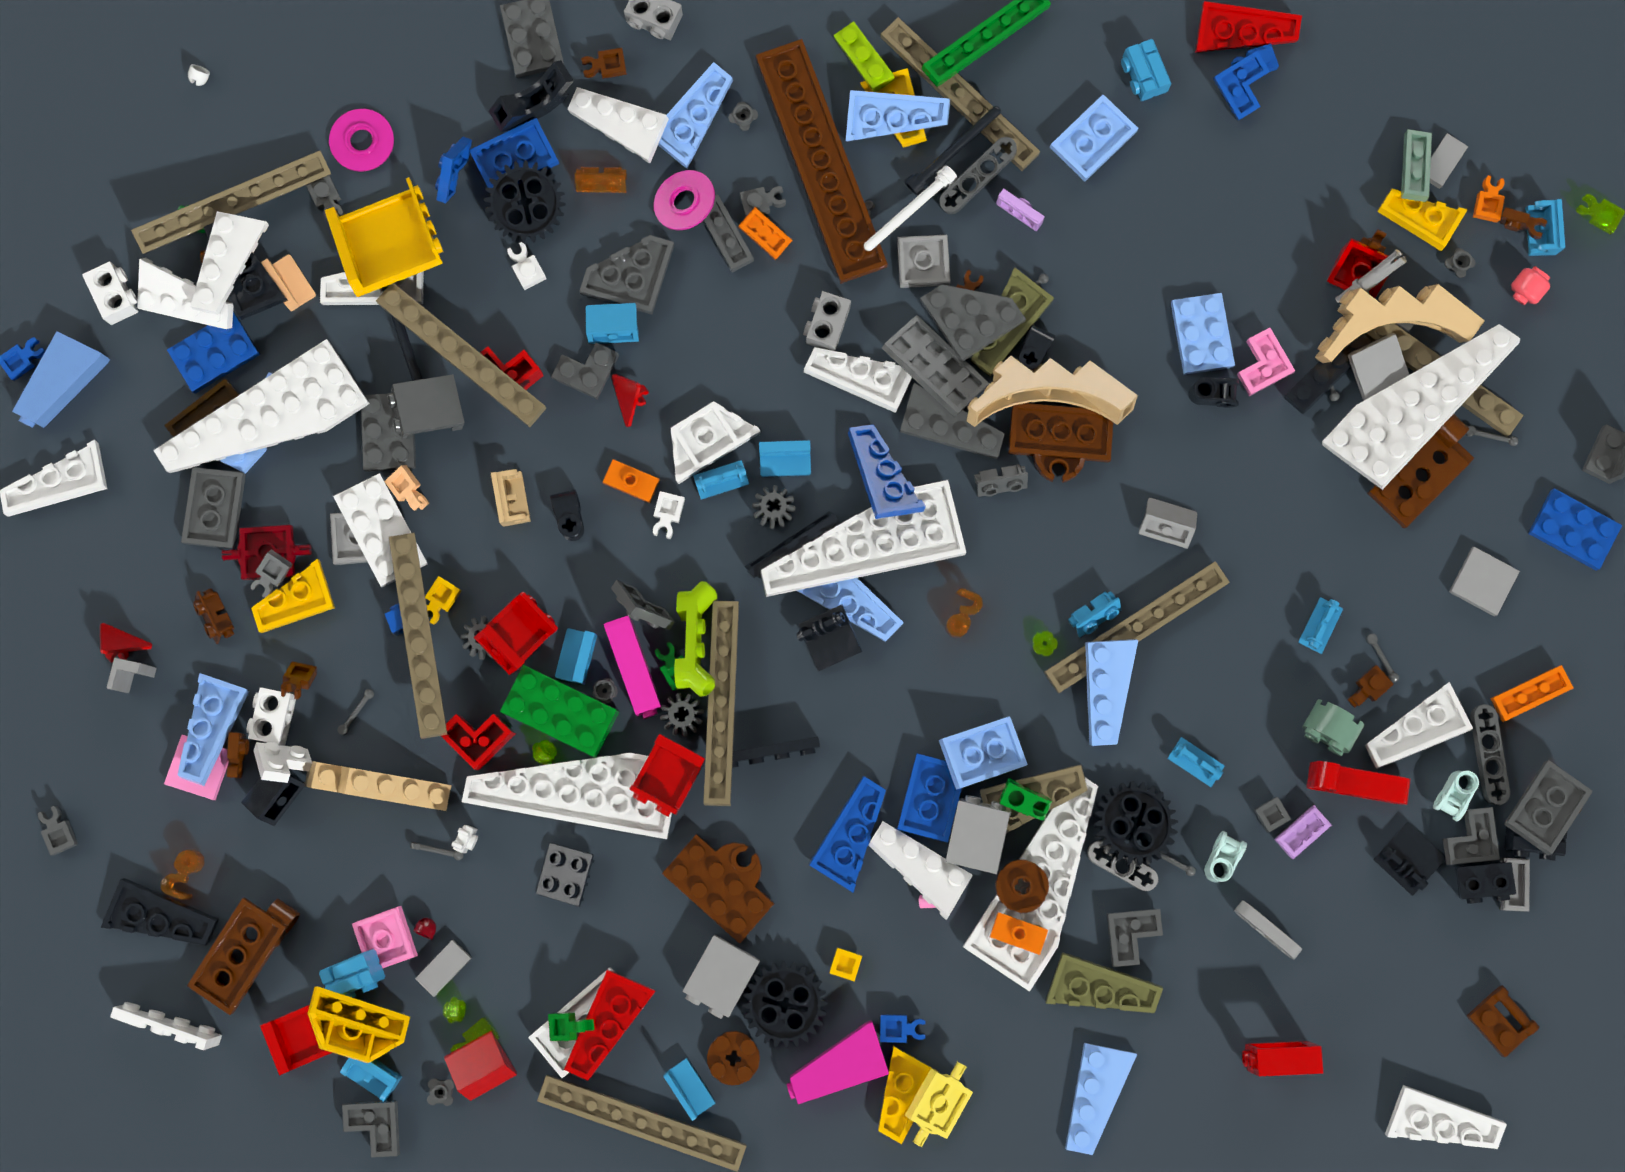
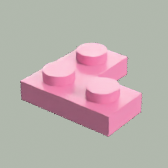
(1271, 363)

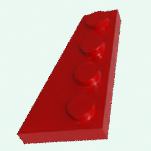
(1242, 27)

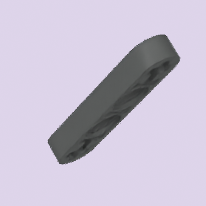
(981, 178)
(1495, 753)

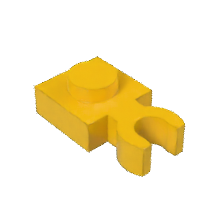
(441, 595)

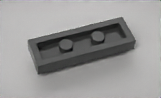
(727, 236)

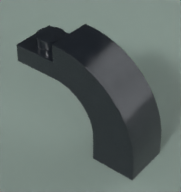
(533, 102)

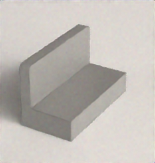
(1168, 523)
(123, 672)

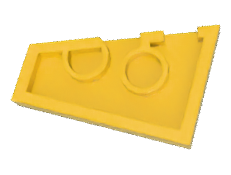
(903, 86)
(1426, 220)
(296, 600)
(902, 1085)

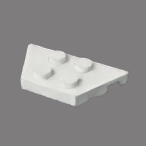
(706, 438)

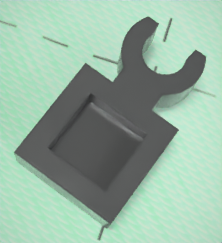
(325, 195)
(761, 200)
(272, 572)
(58, 834)

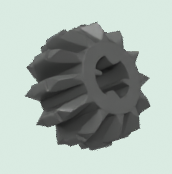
(772, 498)
(472, 643)
(689, 720)

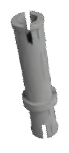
(1377, 274)

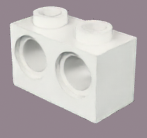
(107, 295)
(279, 718)

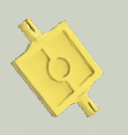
(938, 1103)

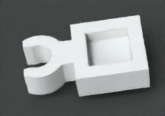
(527, 269)
(667, 510)
(466, 839)

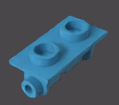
(721, 479)
(1105, 608)
(1321, 625)
(1196, 762)

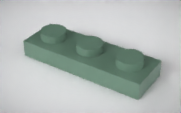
(1416, 165)

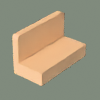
(290, 281)

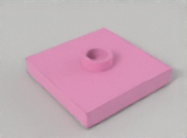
(213, 782)
(387, 935)

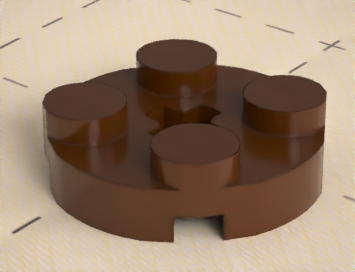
(1035, 893)
(742, 1070)

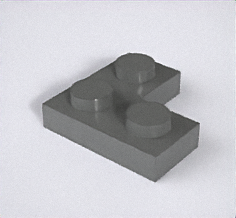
(589, 377)
(638, 608)
(1480, 840)
(1126, 928)
(380, 1120)

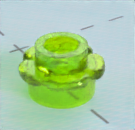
(1046, 650)
(544, 752)
(454, 1010)

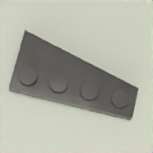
(932, 422)

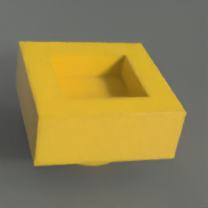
(845, 964)

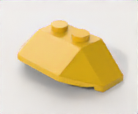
(354, 1026)

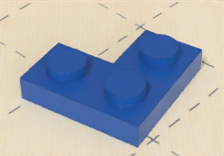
(1235, 84)
(450, 166)

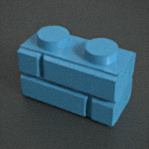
(1145, 70)
(353, 974)

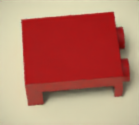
(516, 632)
(667, 776)
(292, 1041)

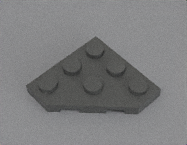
(631, 274)
(970, 317)

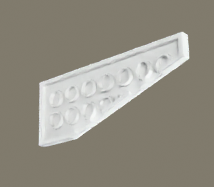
(287, 405)
(1398, 421)
(872, 545)
(574, 791)
(1057, 851)

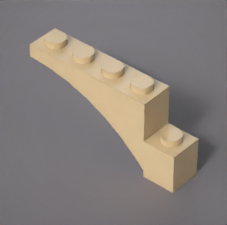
(378, 786)

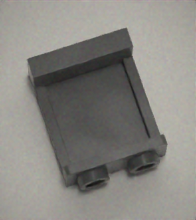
(426, 405)

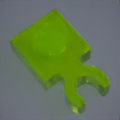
(1604, 214)
(477, 1030)

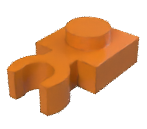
(1489, 203)

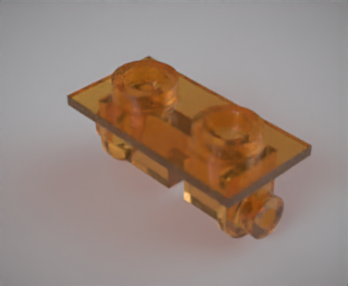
(590, 180)

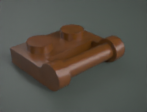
(1496, 1027)

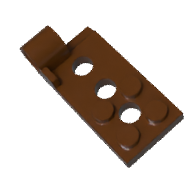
(1438, 478)
(271, 930)

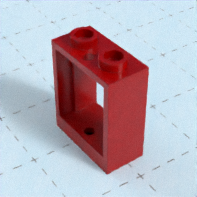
(1283, 1058)

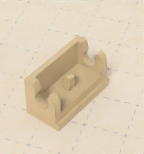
(510, 497)

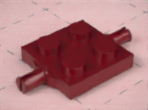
(258, 541)

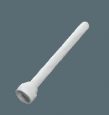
(944, 178)

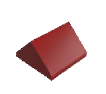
(1353, 263)
(479, 1066)

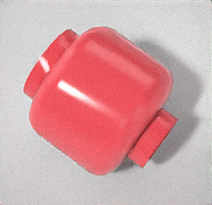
(1530, 286)

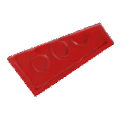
(613, 1011)

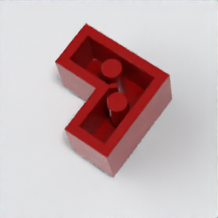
(520, 368)
(477, 745)

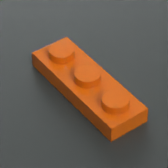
(1531, 693)

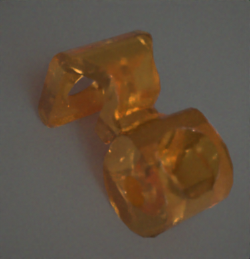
(959, 623)
(185, 863)

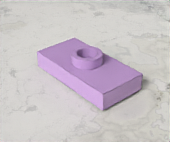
(1020, 209)
(1302, 832)

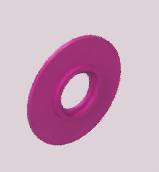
(365, 159)
(684, 181)

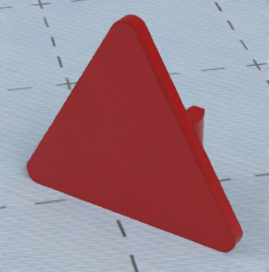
(629, 395)
(115, 641)

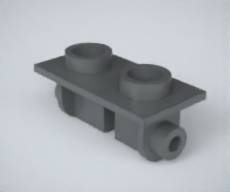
(1013, 479)

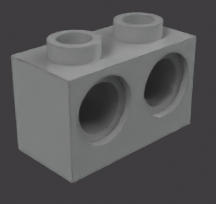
(649, 20)
(832, 323)

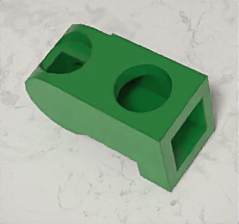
(1025, 800)

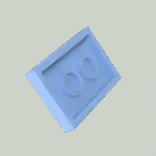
(1094, 137)
(1202, 333)
(983, 752)

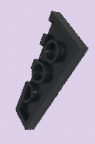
(254, 288)
(152, 913)

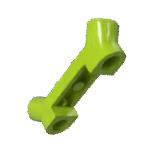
(690, 608)

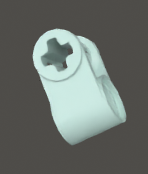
(1455, 795)
(1227, 853)

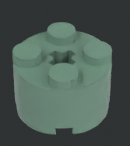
(1332, 727)

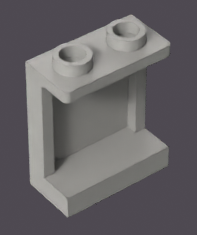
(978, 834)
(720, 977)

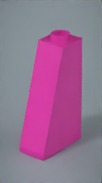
(633, 666)
(843, 1065)

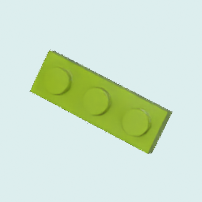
(864, 57)

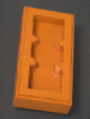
(765, 233)
(631, 481)
(1018, 933)

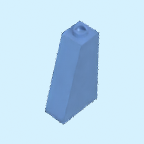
(58, 379)

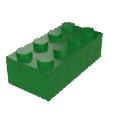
(559, 711)

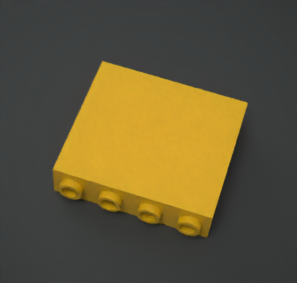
(385, 241)

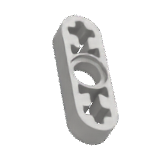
(1136, 882)
(1268, 930)

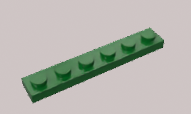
(982, 39)

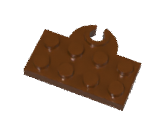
(1060, 437)
(721, 885)

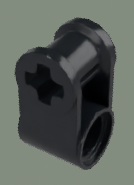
(1035, 347)
(1220, 392)
(567, 511)

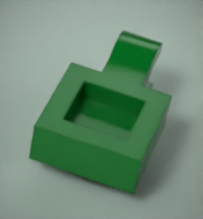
(565, 1026)

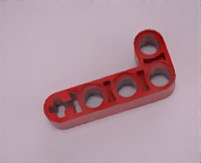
(1358, 783)

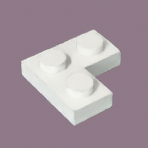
(276, 760)

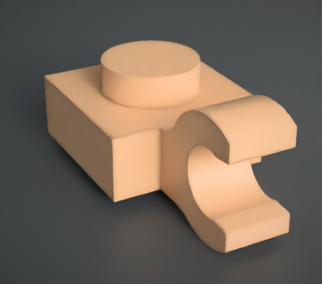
(404, 486)

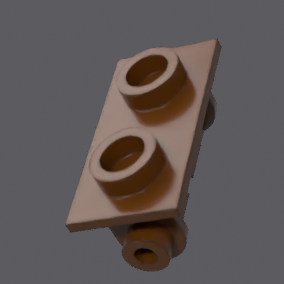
(207, 607)

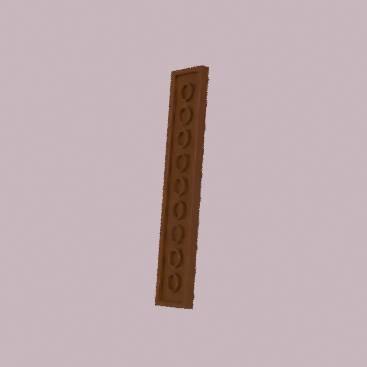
(820, 160)

